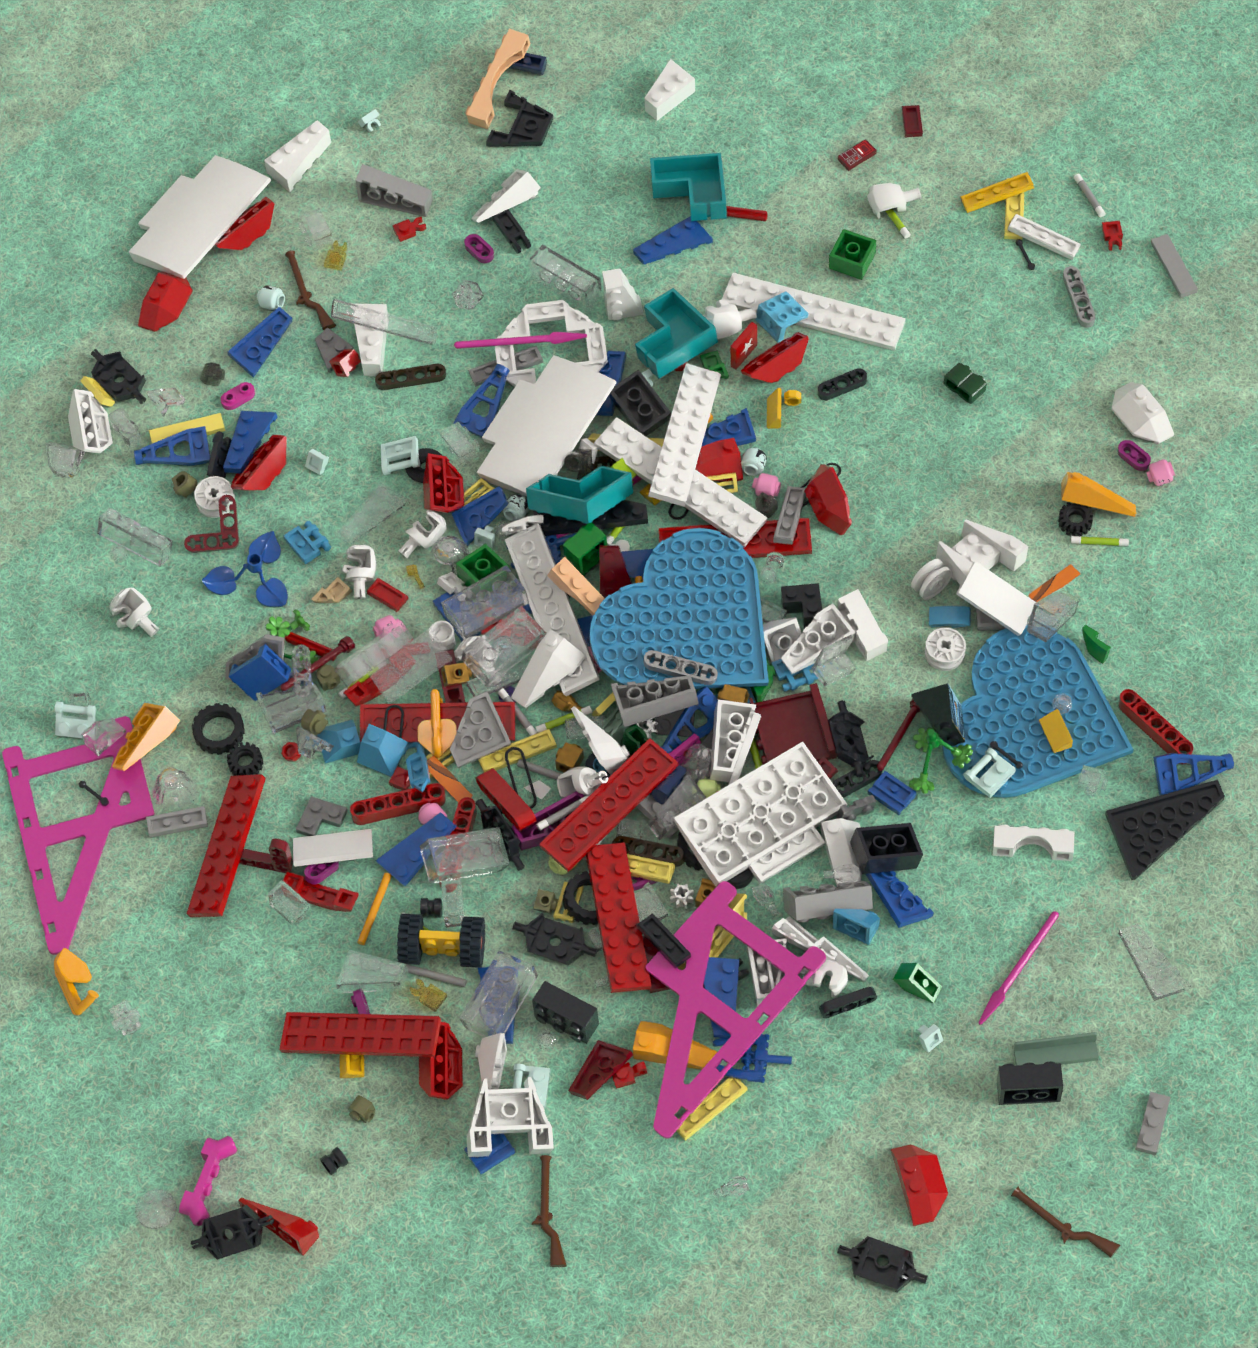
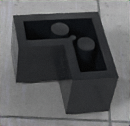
(802, 599)

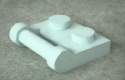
(399, 450)
(71, 725)
(994, 777)
(540, 1078)

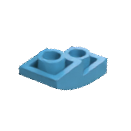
(949, 615)

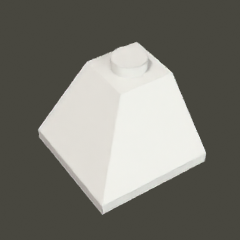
(780, 636)

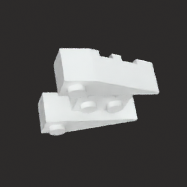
(983, 546)
(508, 1112)

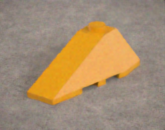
(1085, 491)
(151, 727)
(653, 1044)

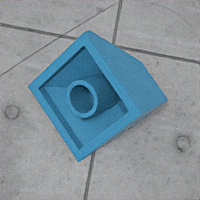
(343, 738)
(381, 750)
(856, 923)

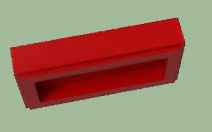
(387, 594)

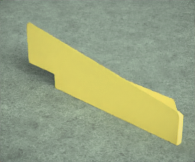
(722, 937)

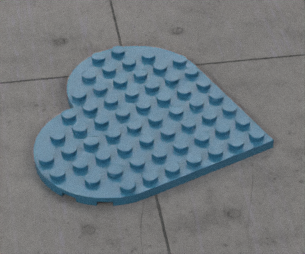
(692, 604)
(1013, 690)

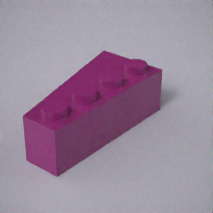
(531, 835)

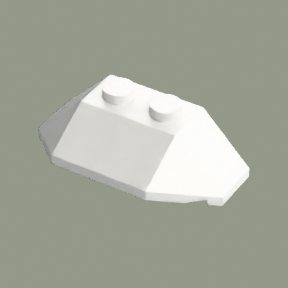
(1141, 413)
(88, 423)

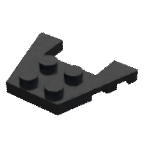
(528, 128)

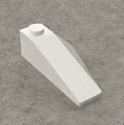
(516, 189)
(824, 629)
(548, 665)
(604, 747)
(837, 835)
(491, 1059)

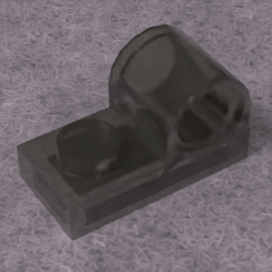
(583, 466)

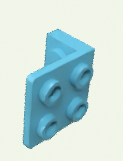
(779, 314)

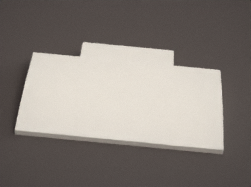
(195, 215)
(542, 424)
(762, 818)

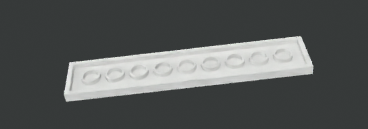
(823, 312)
(684, 435)
(704, 497)
(548, 602)

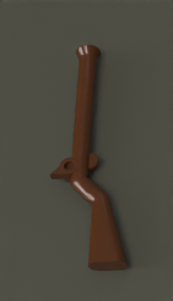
(324, 318)
(1105, 1245)
(556, 1253)

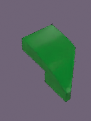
(713, 363)
(1094, 646)

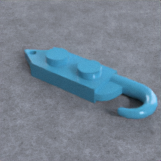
(417, 767)

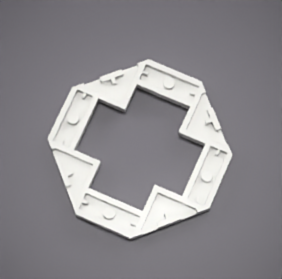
(550, 311)

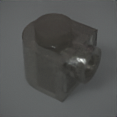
(212, 374)
(766, 505)

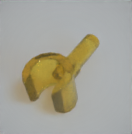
(412, 571)

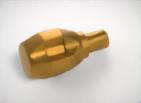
(564, 702)

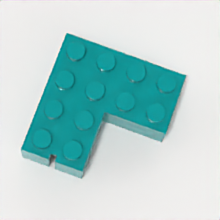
(692, 176)
(679, 334)
(580, 498)

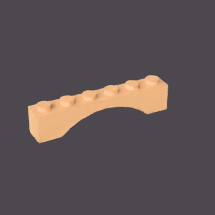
(512, 49)
(576, 585)

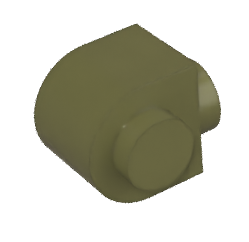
(184, 484)
(327, 677)
(314, 721)
(545, 901)
(361, 1109)

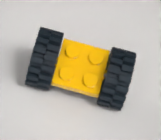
(415, 940)

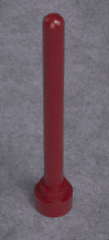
(344, 646)
(898, 736)

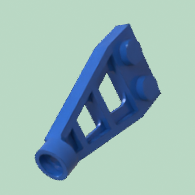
(473, 422)
(198, 446)
(707, 704)
(1167, 771)

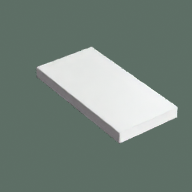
(996, 598)
(332, 847)

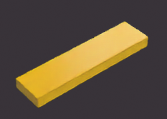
(997, 192)

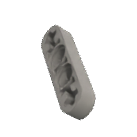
(1080, 296)
(681, 664)

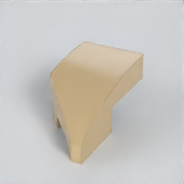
(333, 593)

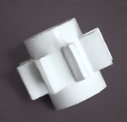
(651, 729)
(685, 892)

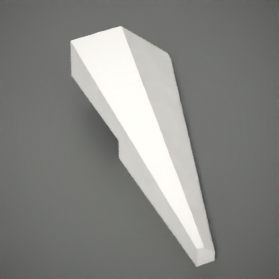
(802, 939)

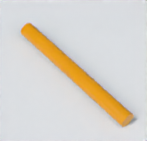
(374, 909)

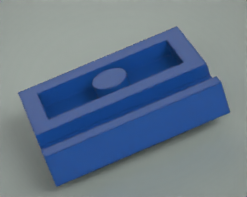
(892, 792)
(500, 1151)

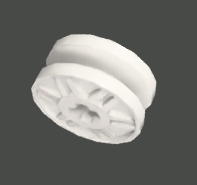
(208, 495)
(931, 579)
(945, 649)

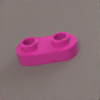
(238, 396)

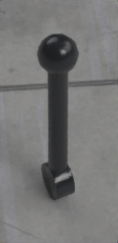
(1031, 266)
(994, 745)
(104, 801)

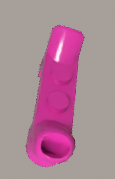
(212, 1152)

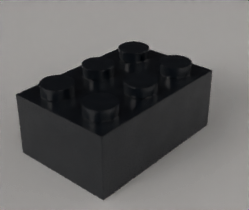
(640, 404)
(886, 848)
(565, 1012)
(1029, 1083)

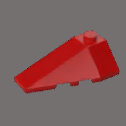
(719, 459)
(288, 1227)

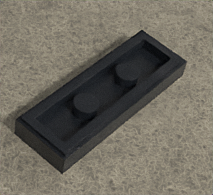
(663, 940)

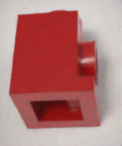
(345, 362)

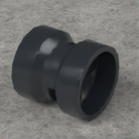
(431, 907)
(334, 1161)

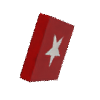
(743, 345)

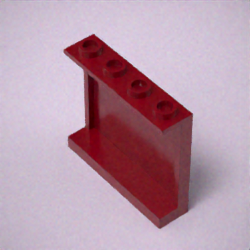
(791, 721)

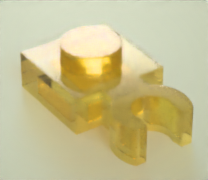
(336, 258)
(429, 996)

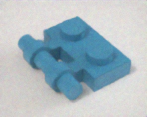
(303, 546)
(783, 673)

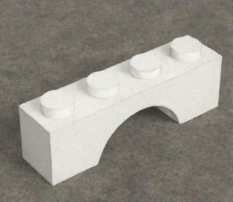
(1057, 842)

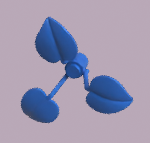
(265, 549)

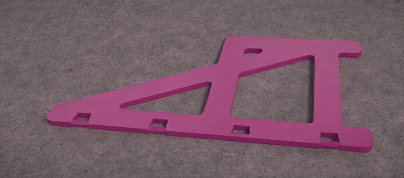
(92, 827)
(697, 938)

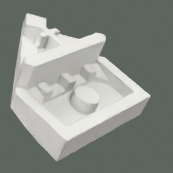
(521, 524)

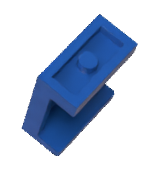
(260, 673)

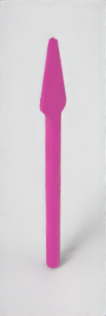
(554, 338)
(999, 995)

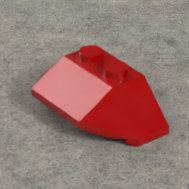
(249, 226)
(164, 301)
(778, 359)
(264, 465)
(442, 485)
(829, 499)
(442, 1074)
(921, 1182)

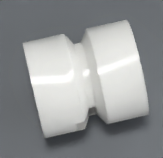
(445, 634)

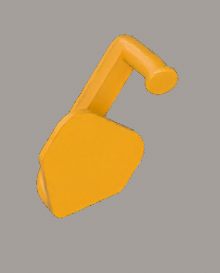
(436, 734)
(71, 970)

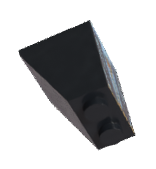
(942, 712)

